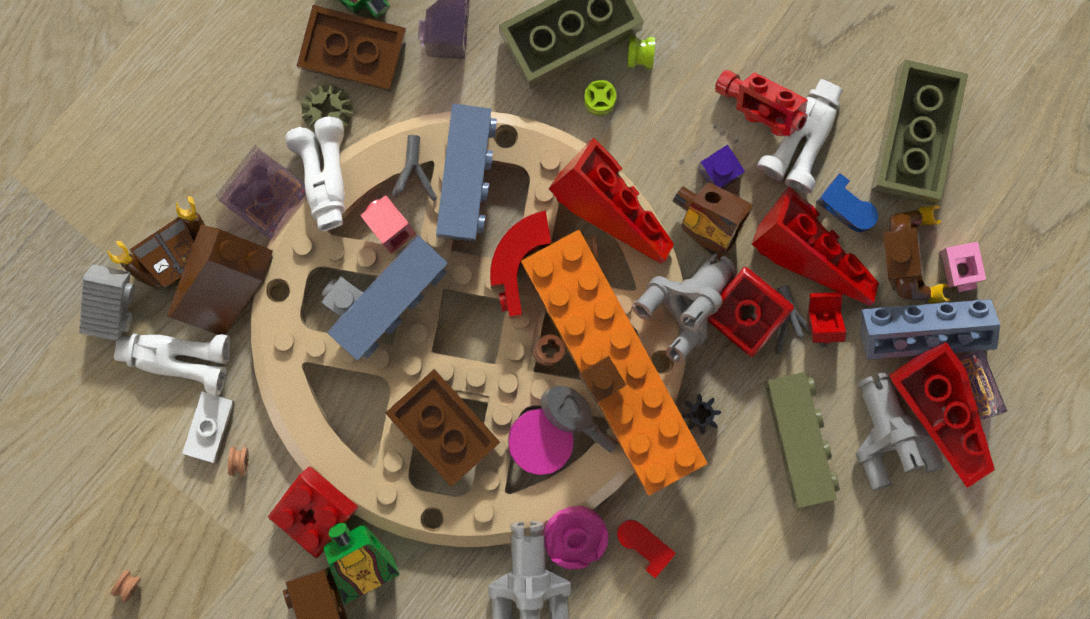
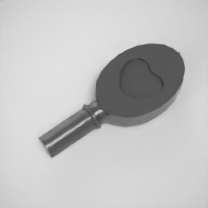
(572, 413)

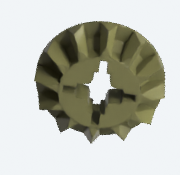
(319, 96)

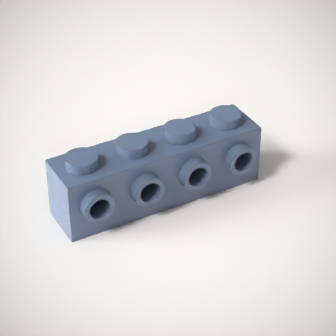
(464, 173)
(387, 298)
(919, 328)

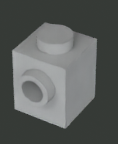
(340, 295)

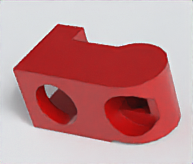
(636, 536)

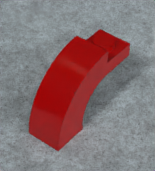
(517, 243)

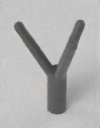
(411, 162)
(796, 320)

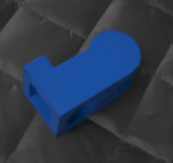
(846, 207)

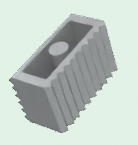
(106, 302)

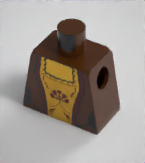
(713, 217)

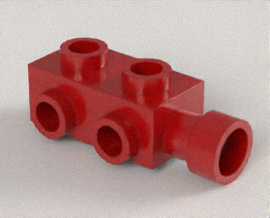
(765, 102)

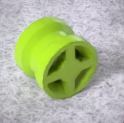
(641, 52)
(604, 93)

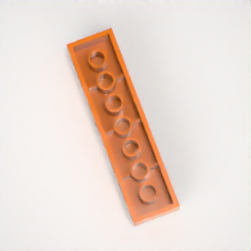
(597, 327)

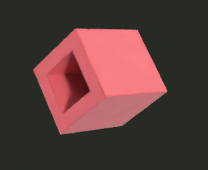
(388, 224)

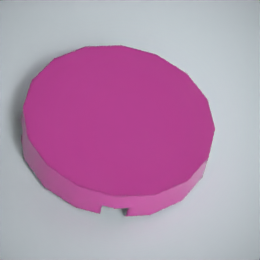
(538, 444)
(575, 537)

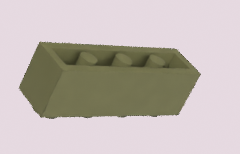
(800, 440)

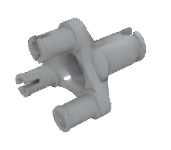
(688, 302)
(892, 432)
(529, 581)

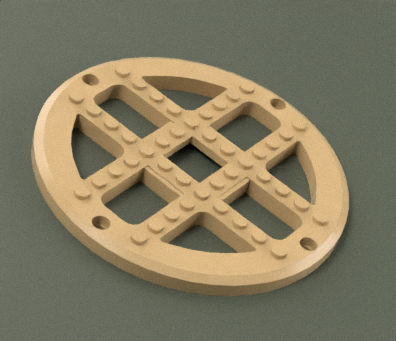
(285, 345)

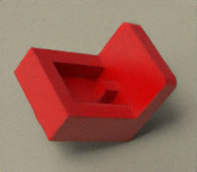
(826, 318)

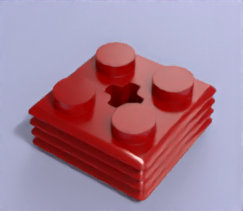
(770, 309)
(294, 515)

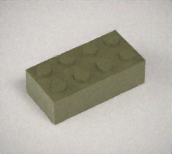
(565, 34)
(919, 132)

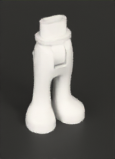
(821, 115)
(324, 189)
(158, 354)

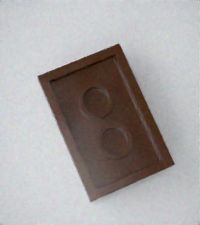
(351, 48)
(442, 427)

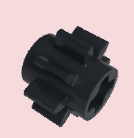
(706, 407)

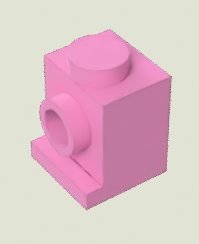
(971, 258)

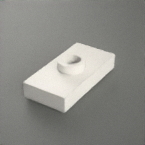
(208, 427)

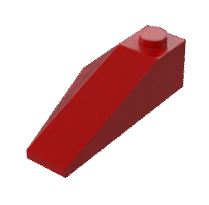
(598, 194)
(801, 244)
(943, 401)

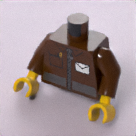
(164, 254)
(905, 256)

